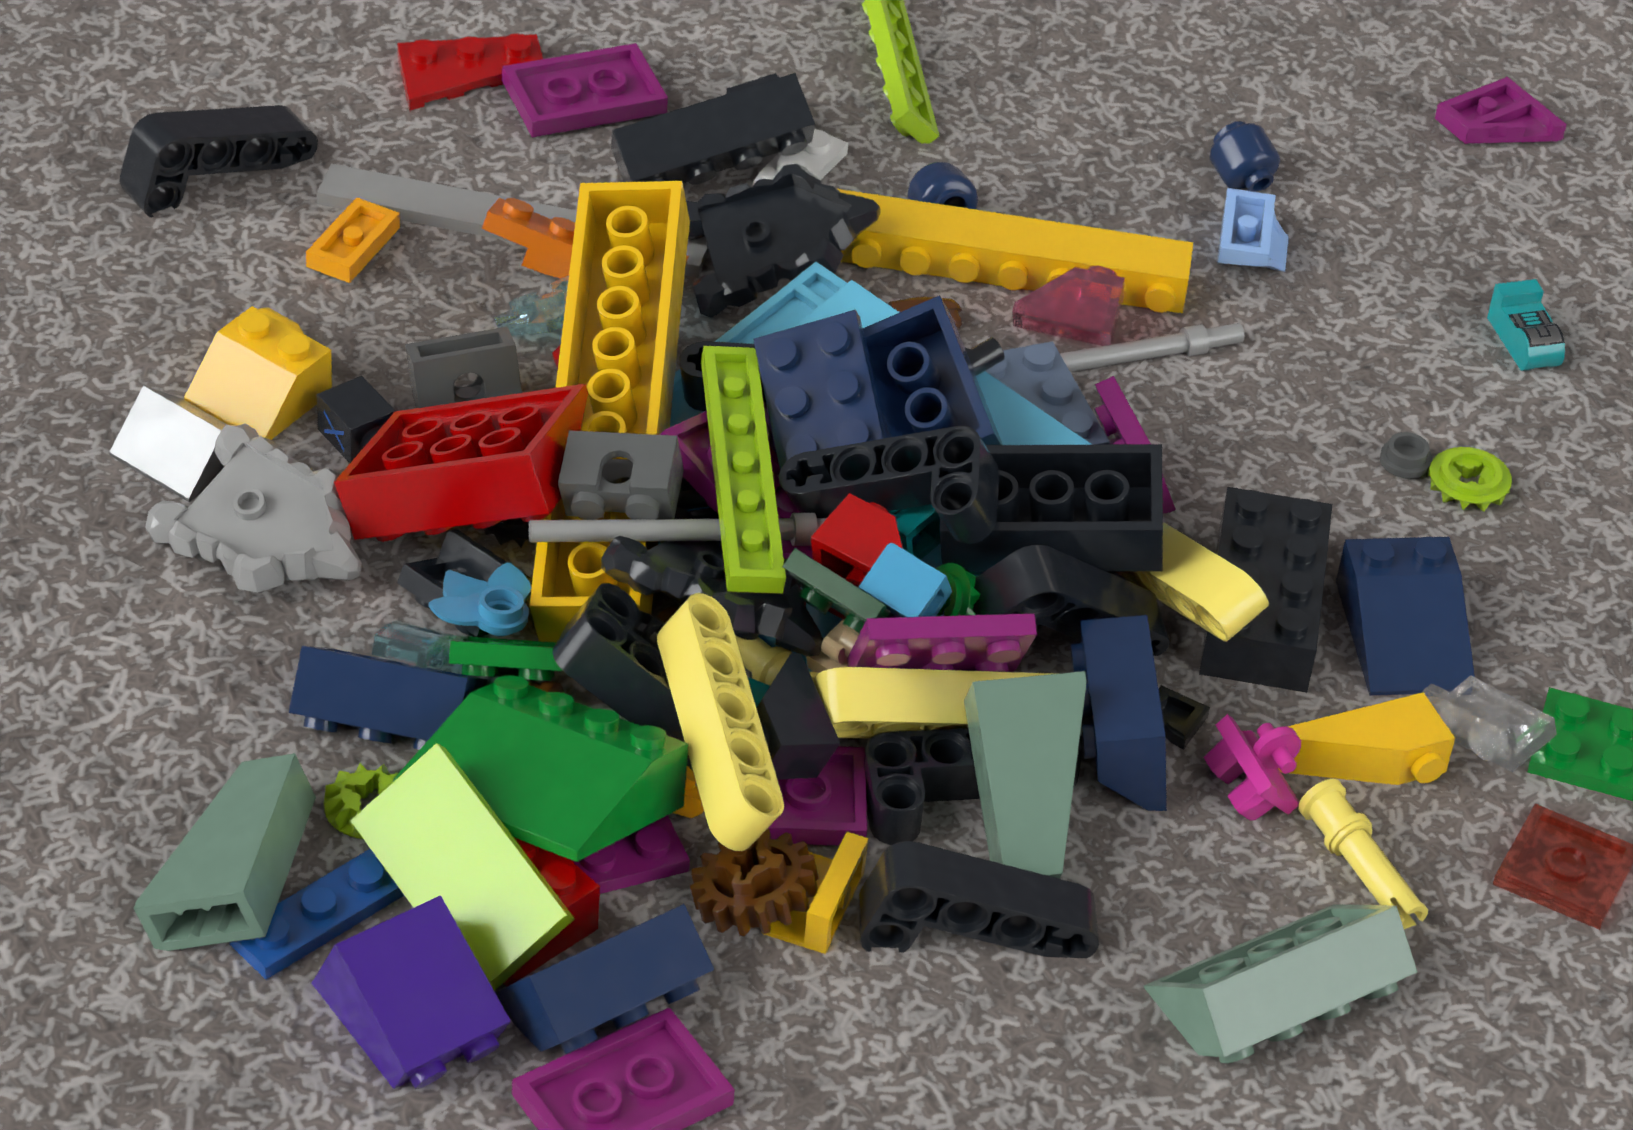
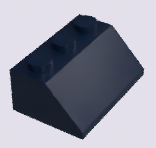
(925, 374)
(375, 694)
(1123, 708)
(608, 982)

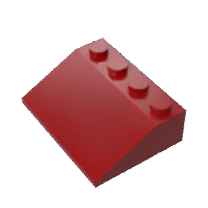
(462, 464)

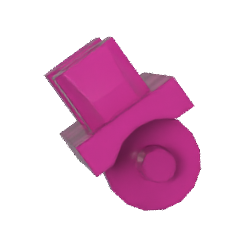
(1260, 761)

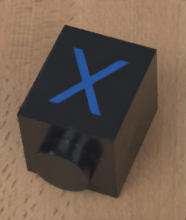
(351, 415)

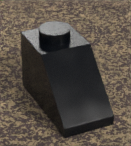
(796, 723)

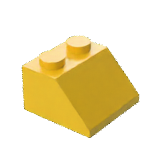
(260, 374)

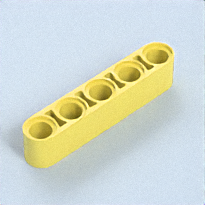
(1202, 586)
(897, 699)
(720, 722)

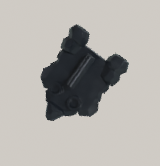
(772, 234)
(698, 567)

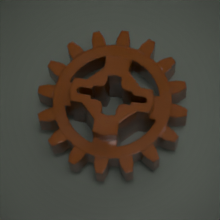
(755, 884)

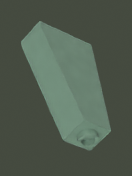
(1025, 764)
(232, 861)

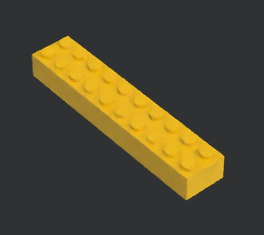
(624, 347)

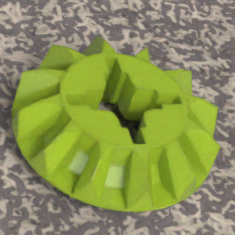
(1469, 462)
(344, 796)

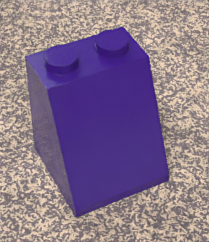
(413, 995)

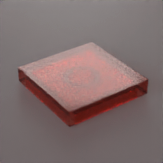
(1566, 866)

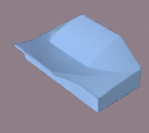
(1251, 231)

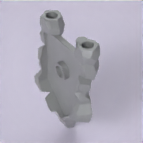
(261, 517)

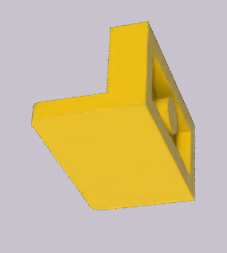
(836, 888)

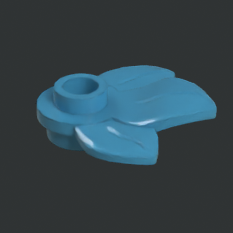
(490, 605)

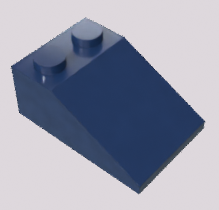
(1406, 613)

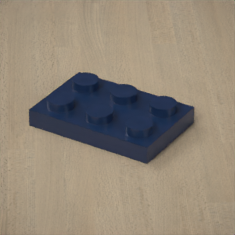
(819, 386)

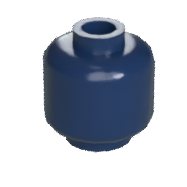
(1244, 156)
(943, 185)

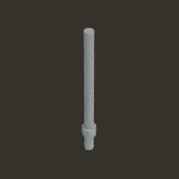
(1190, 339)
(796, 528)

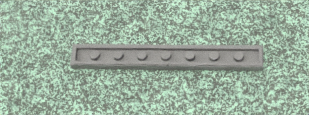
(443, 205)

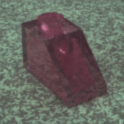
(1074, 306)

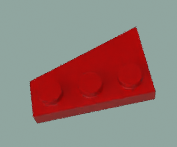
(460, 65)

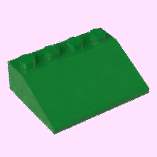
(562, 769)

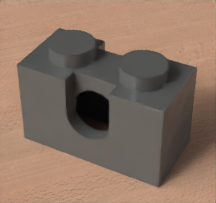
(440, 361)
(640, 487)

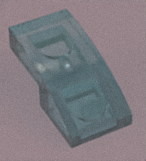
(412, 644)

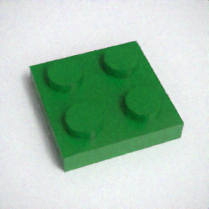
(485, 655)
(1590, 745)

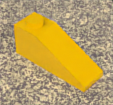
(1377, 743)

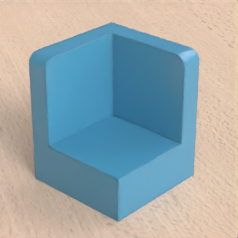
(906, 584)

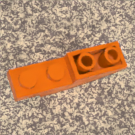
(546, 239)

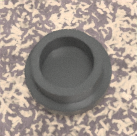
(1406, 455)

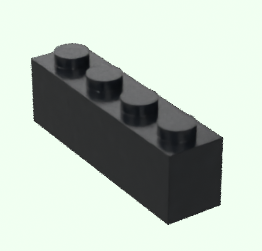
(716, 134)

